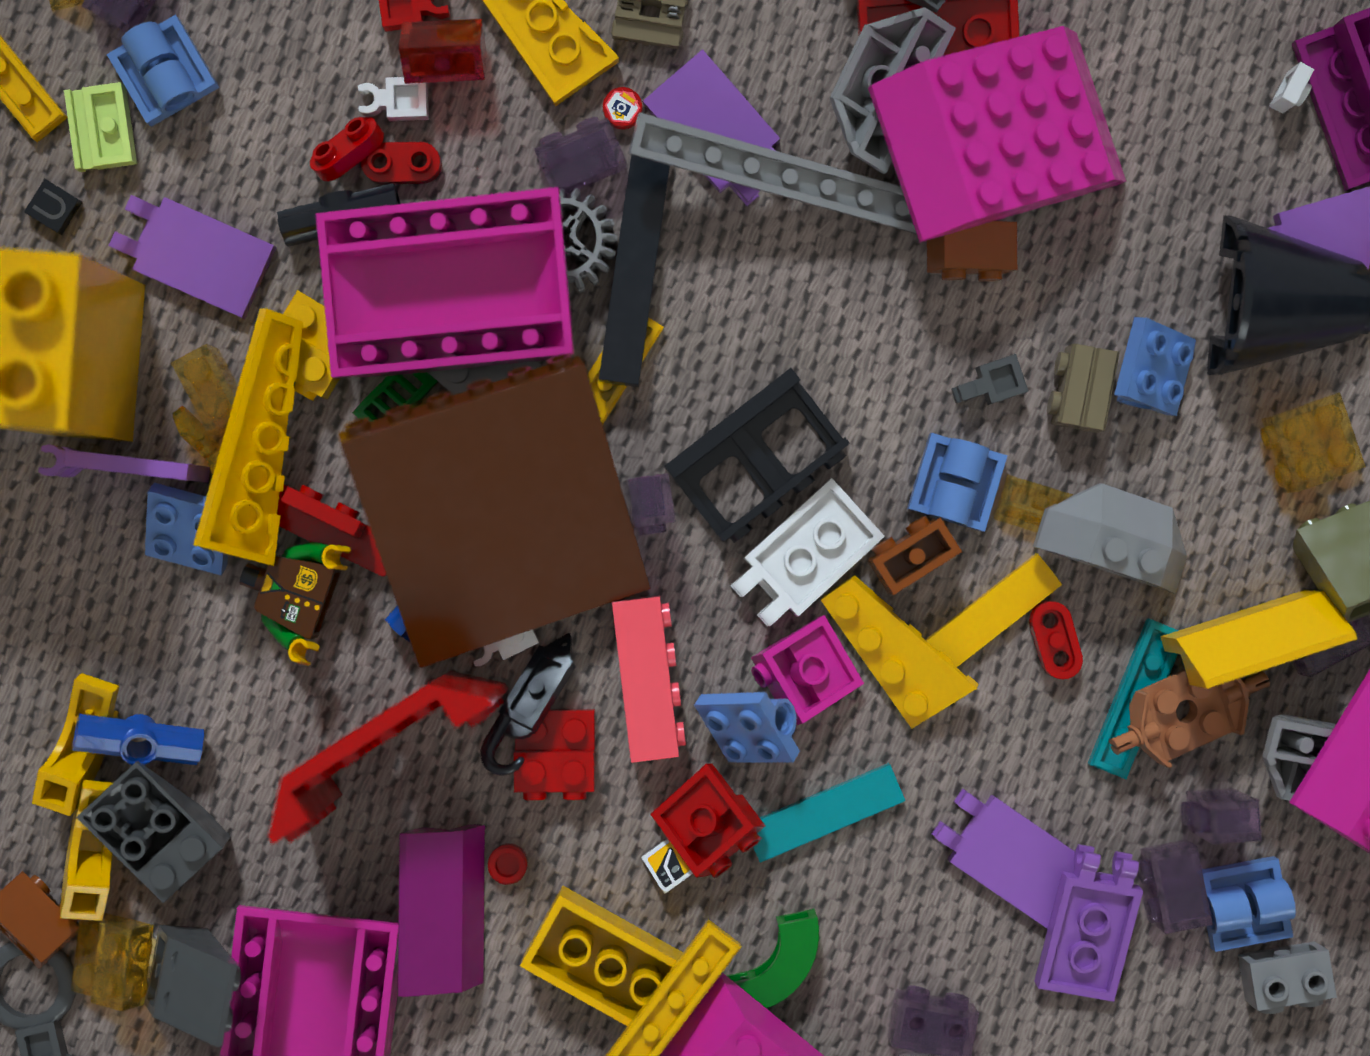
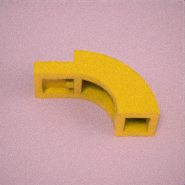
(62, 774)
(86, 864)

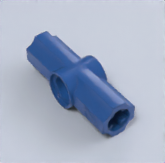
(114, 738)

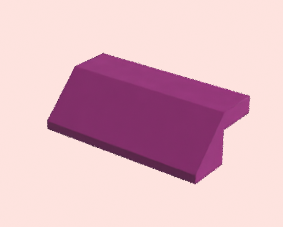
(1342, 92)
(441, 910)

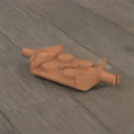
(1210, 715)

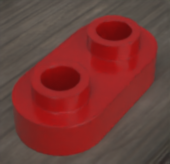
(346, 149)
(400, 163)
(1055, 639)

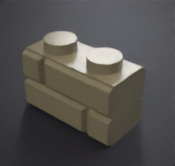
(1083, 387)

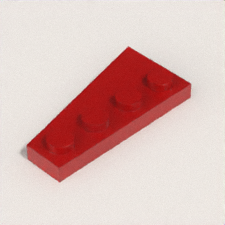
(975, 21)

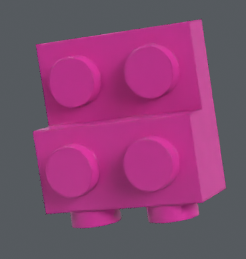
(807, 669)

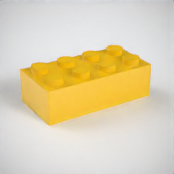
(598, 956)

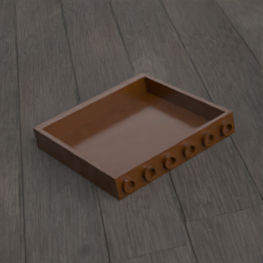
(495, 508)

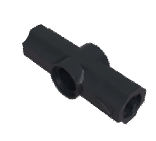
(300, 224)

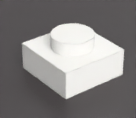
(1293, 88)

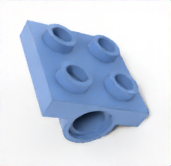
(161, 69)
(1154, 367)
(957, 481)
(172, 528)
(750, 726)
(1248, 904)

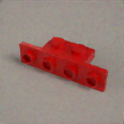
(309, 518)

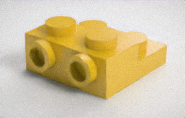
(314, 362)

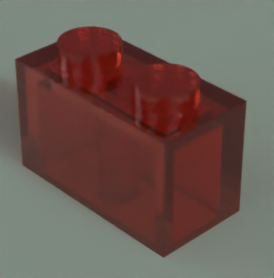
(443, 51)

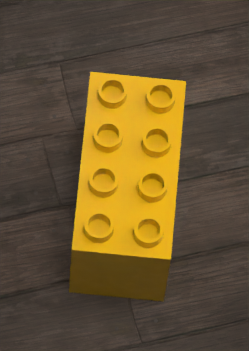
(68, 346)

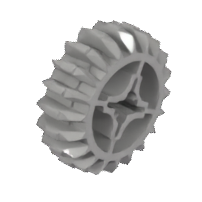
(573, 226)

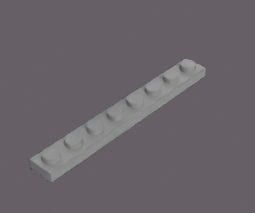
(770, 171)

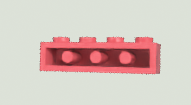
(646, 678)

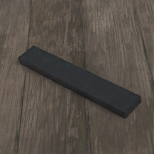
(634, 272)

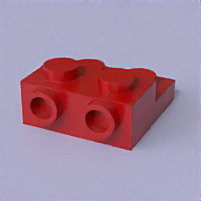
(558, 756)
(708, 822)

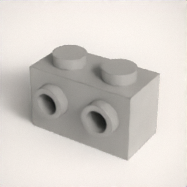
(1287, 977)

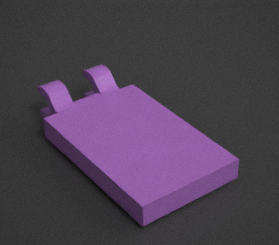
(707, 100)
(1332, 223)
(197, 254)
(71, 462)
(1008, 855)
(1090, 927)

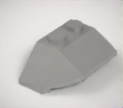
(879, 53)
(1116, 535)
(1291, 750)

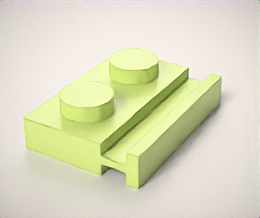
(100, 127)

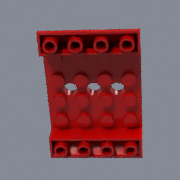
(309, 791)

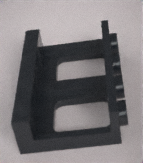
(742, 438)

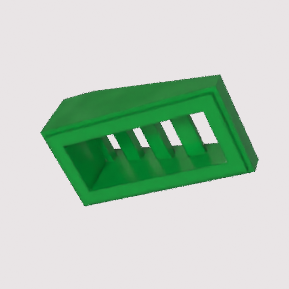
(385, 387)

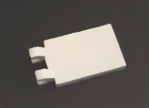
(808, 552)

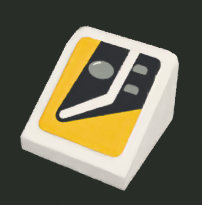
(666, 866)

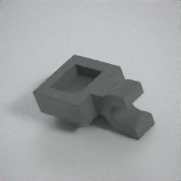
(996, 381)

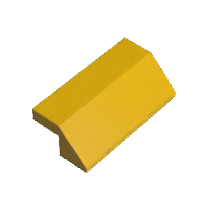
(1259, 638)

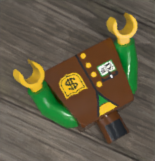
(296, 594)

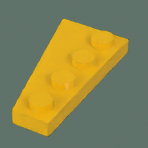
(903, 662)

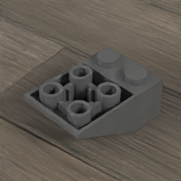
(154, 829)
(192, 983)

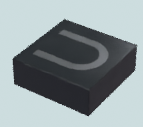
(53, 206)

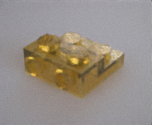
(1312, 443)
(113, 961)

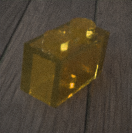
(208, 386)

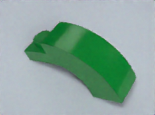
(787, 964)

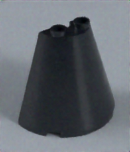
(1285, 298)

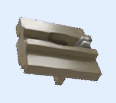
(661, 31)

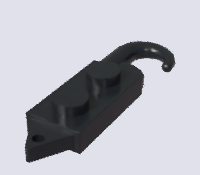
(529, 701)

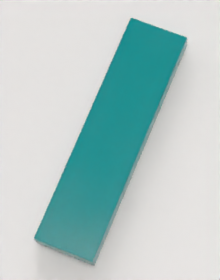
(1146, 666)
(828, 811)

